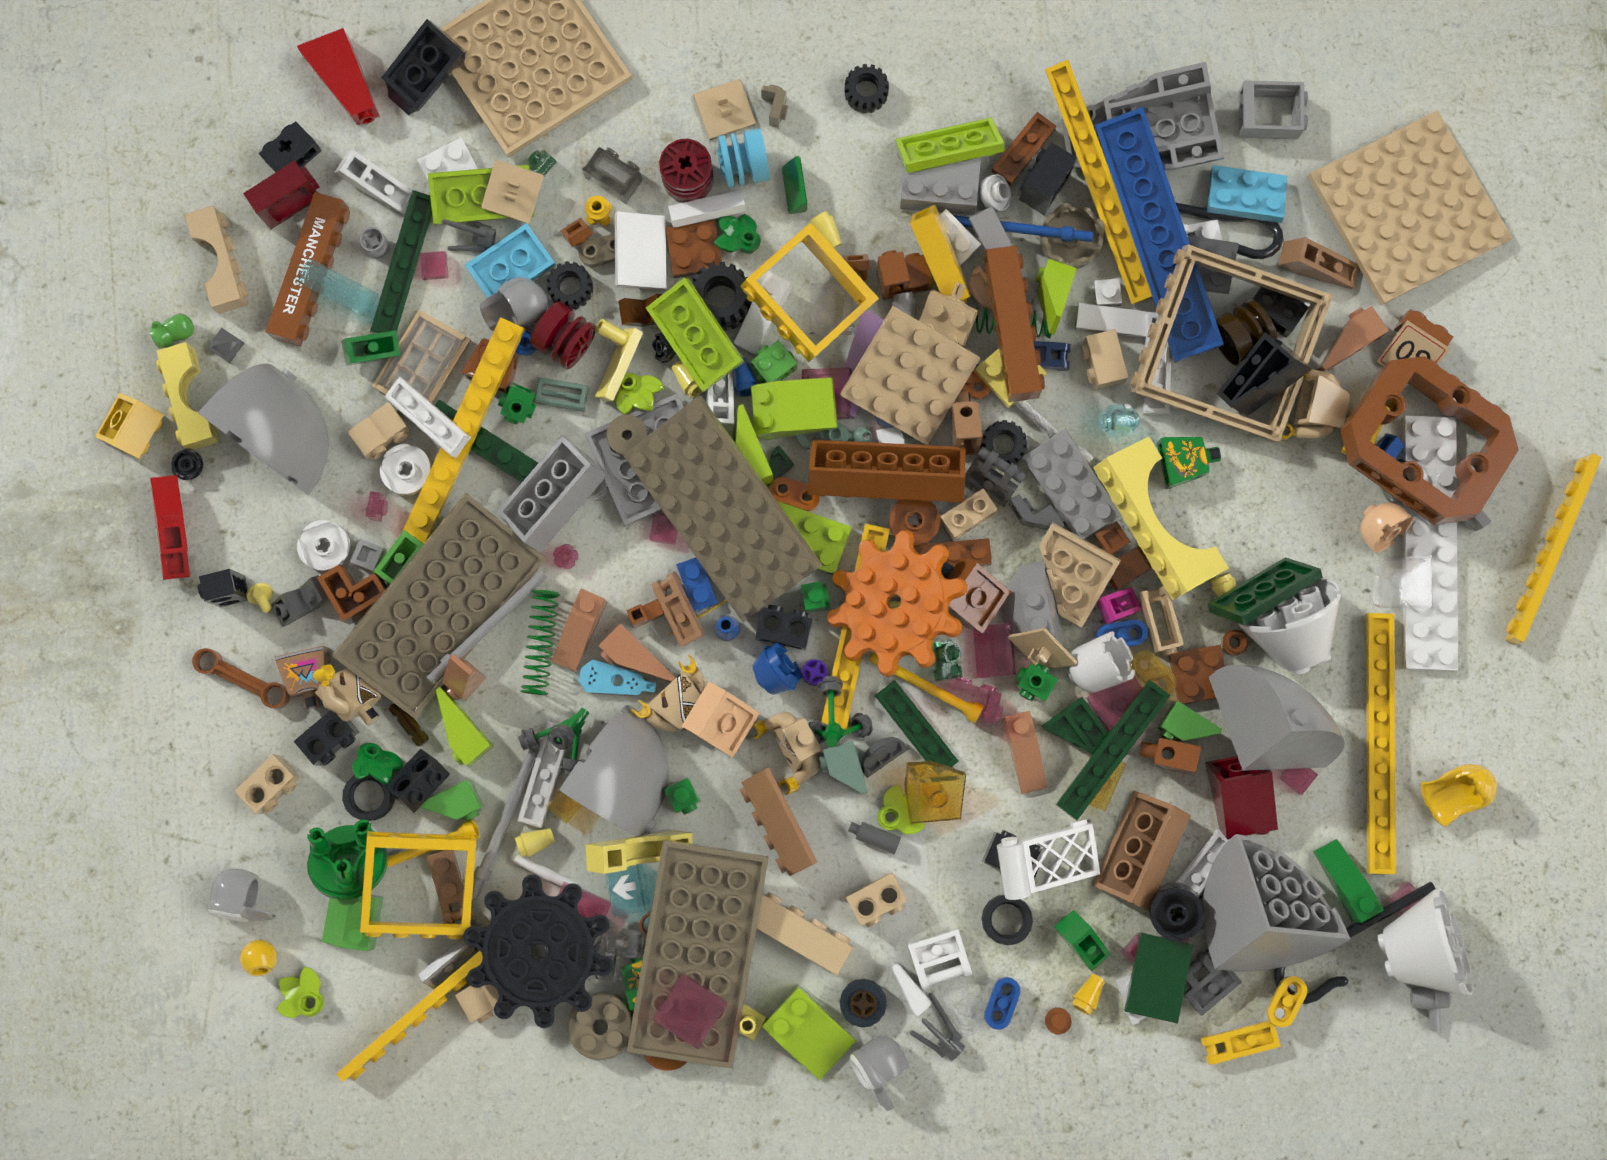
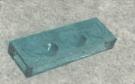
(337, 287)

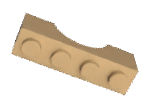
(225, 288)

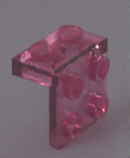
(992, 709)

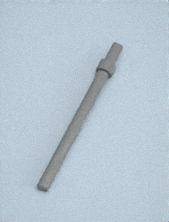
(489, 624)
(483, 871)

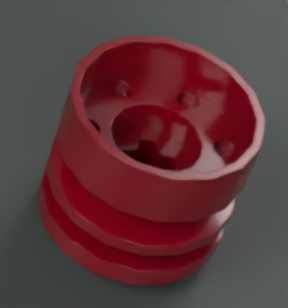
(691, 182)
(563, 335)

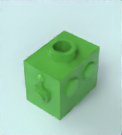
(773, 363)

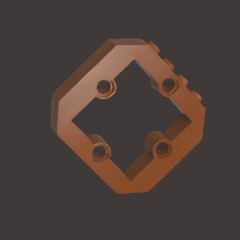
(1470, 409)

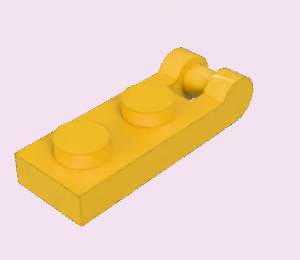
(1241, 1042)

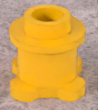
(600, 216)

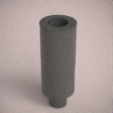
(875, 837)

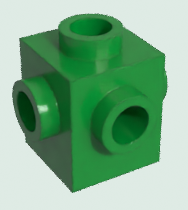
(519, 395)
(1044, 680)

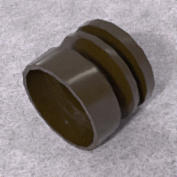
(1243, 330)

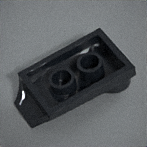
(422, 67)

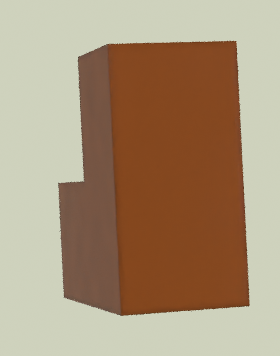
(644, 614)

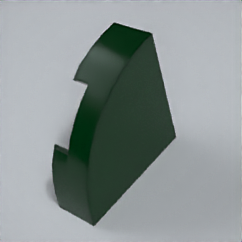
(779, 463)

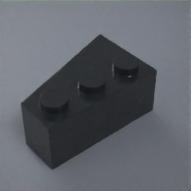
(1262, 375)

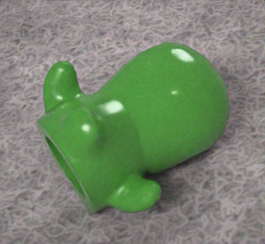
(173, 329)

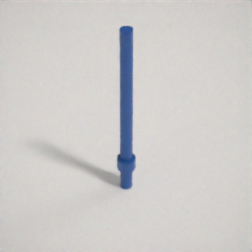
(1066, 233)

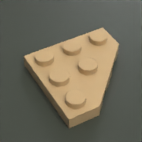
(1075, 572)

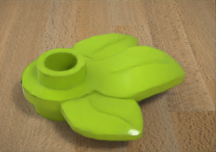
(638, 394)
(896, 804)
(298, 991)

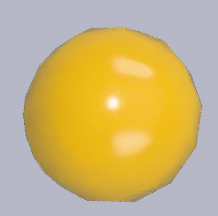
(258, 957)

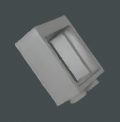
(1253, 89)

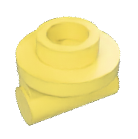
(260, 594)

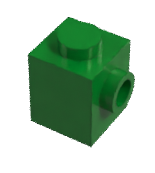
(683, 796)

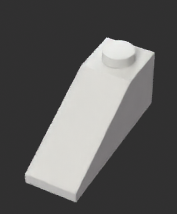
(374, 181)
(755, 326)
(721, 401)

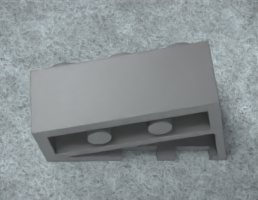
(946, 186)

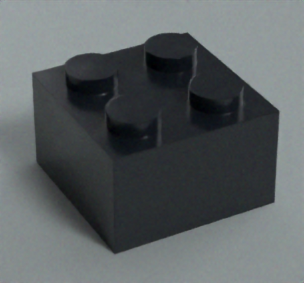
(1046, 177)

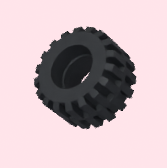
(728, 277)

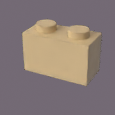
(1104, 360)

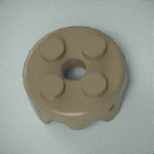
(1075, 254)
(601, 1046)

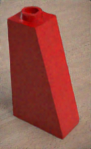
(339, 69)

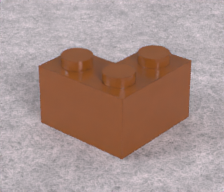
(902, 274)
(349, 598)

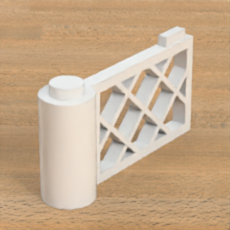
(1017, 863)

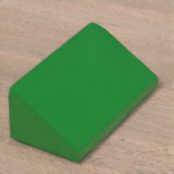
(794, 186)

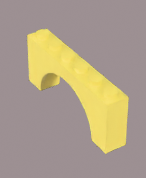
(1126, 481)

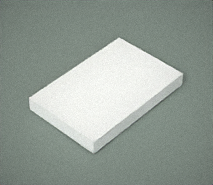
(640, 251)

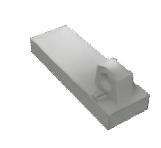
(448, 962)

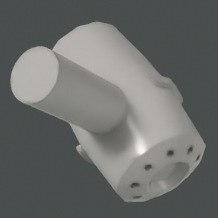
(1433, 1000)

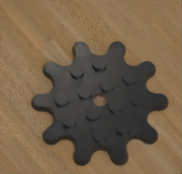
(509, 956)

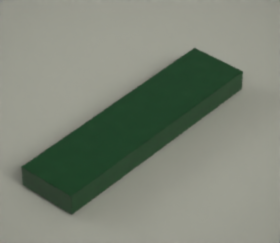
(914, 725)

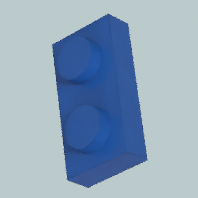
(696, 584)

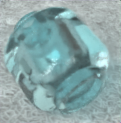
(1119, 420)

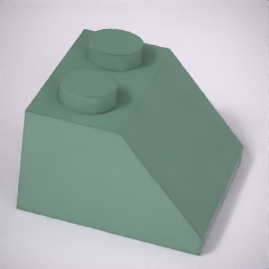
(844, 766)

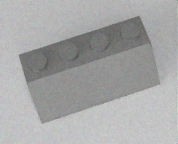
(551, 494)

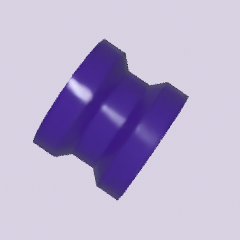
(815, 668)

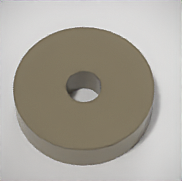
(619, 427)

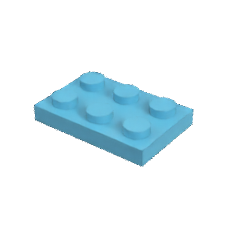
(1247, 194)
(512, 257)

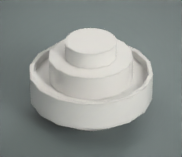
(995, 192)

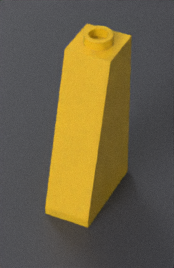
(938, 251)

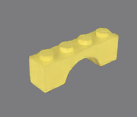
(179, 367)
(624, 852)

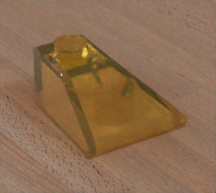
(933, 792)

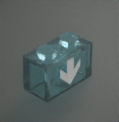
(627, 891)

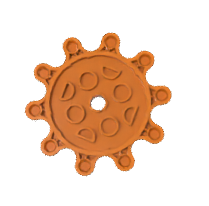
(922, 608)

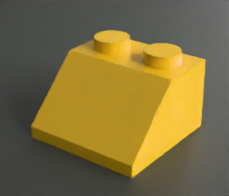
(130, 425)

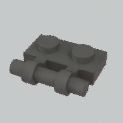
(997, 486)
(1211, 987)

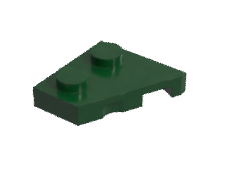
(1078, 726)

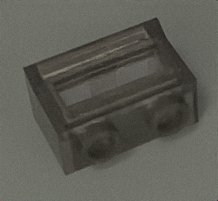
(613, 173)

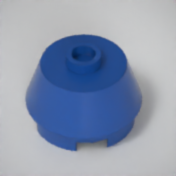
(776, 671)

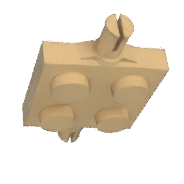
(949, 315)

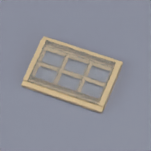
(427, 357)

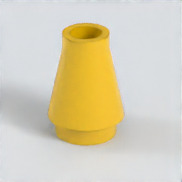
(1088, 995)

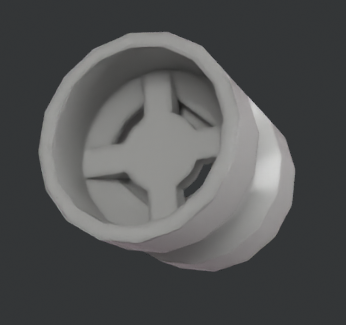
(372, 237)

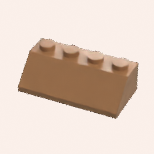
(779, 822)
(1141, 850)

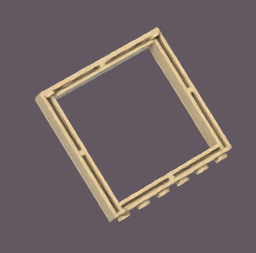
(1167, 309)

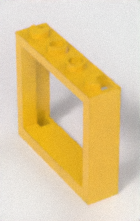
(835, 265)
(417, 841)

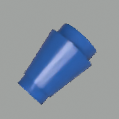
(743, 379)
(728, 634)

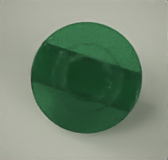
(541, 162)

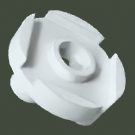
(392, 466)
(311, 538)

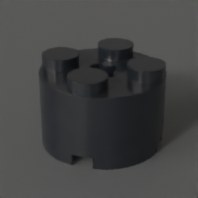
(1181, 925)

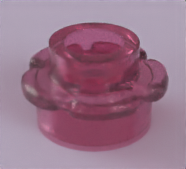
(565, 549)

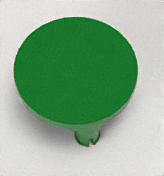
(338, 860)

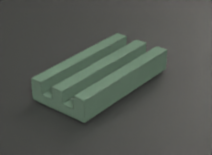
(557, 403)

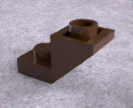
(634, 311)
(1131, 567)

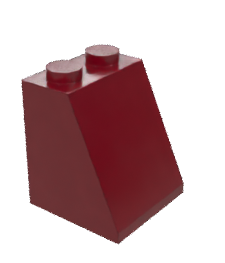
(1242, 798)

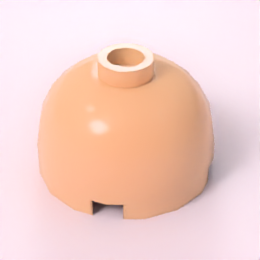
(1383, 524)

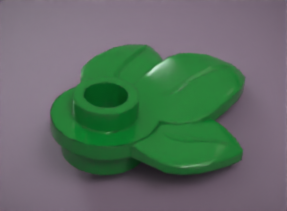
(736, 233)
(376, 762)

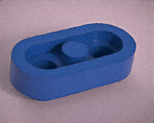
(1122, 630)
(1002, 1002)

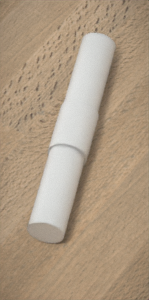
(541, 871)

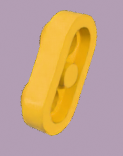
(1286, 1001)

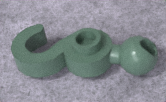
(838, 434)

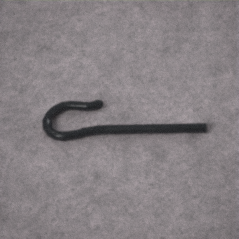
(1242, 250)
(1354, 929)

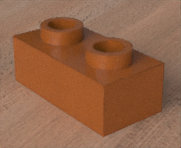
(1420, 320)

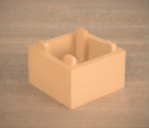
(720, 719)

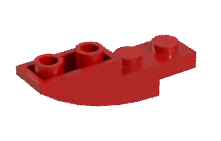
(170, 527)

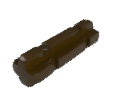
(409, 724)

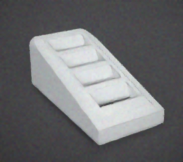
(914, 995)

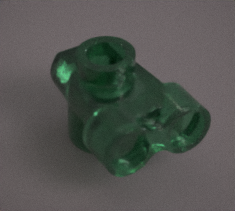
(946, 660)

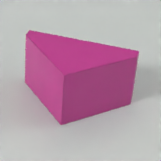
(1118, 605)

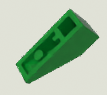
(1348, 882)

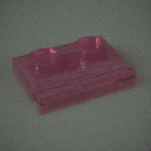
(994, 651)

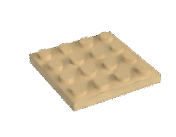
(910, 375)

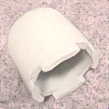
(1101, 663)

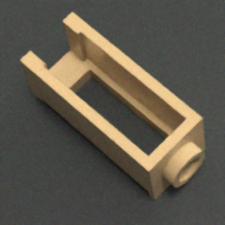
(1161, 595)

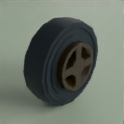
(862, 1011)

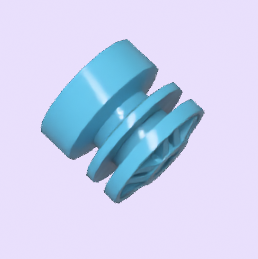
(743, 158)

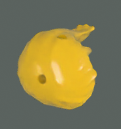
(1459, 792)

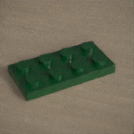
(1265, 591)

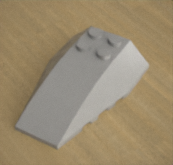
(1178, 113)

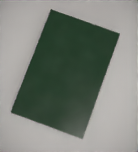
(1158, 978)

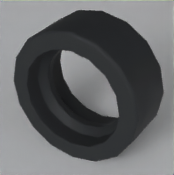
(355, 811)
(1009, 939)

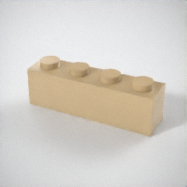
(802, 935)

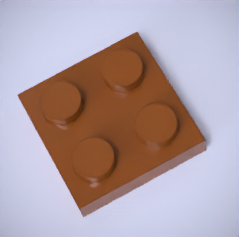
(692, 247)
(1193, 672)

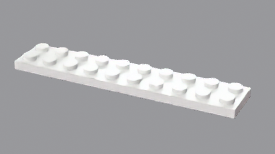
(1432, 632)

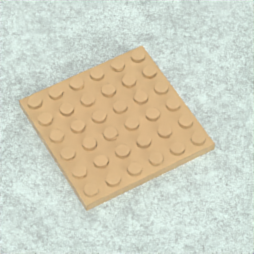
(532, 66)
(1409, 207)

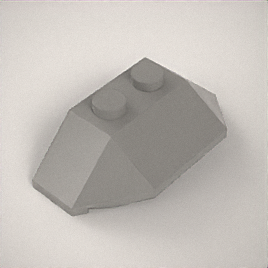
(1031, 602)

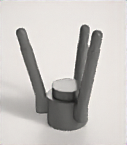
(482, 234)
(949, 1044)

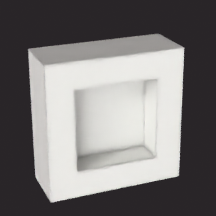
(1107, 292)

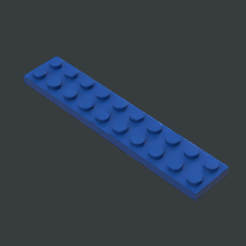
(1157, 228)

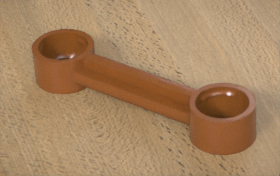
(240, 678)

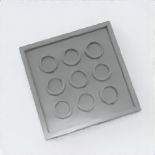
(626, 488)

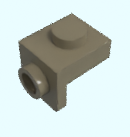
(779, 108)

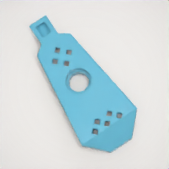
(605, 677)

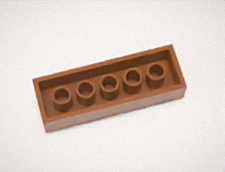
(887, 471)

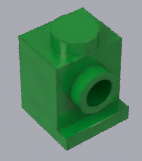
(815, 597)

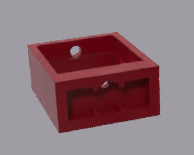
(282, 194)

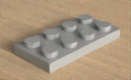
(1072, 484)

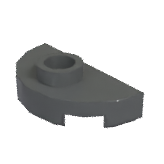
(881, 754)

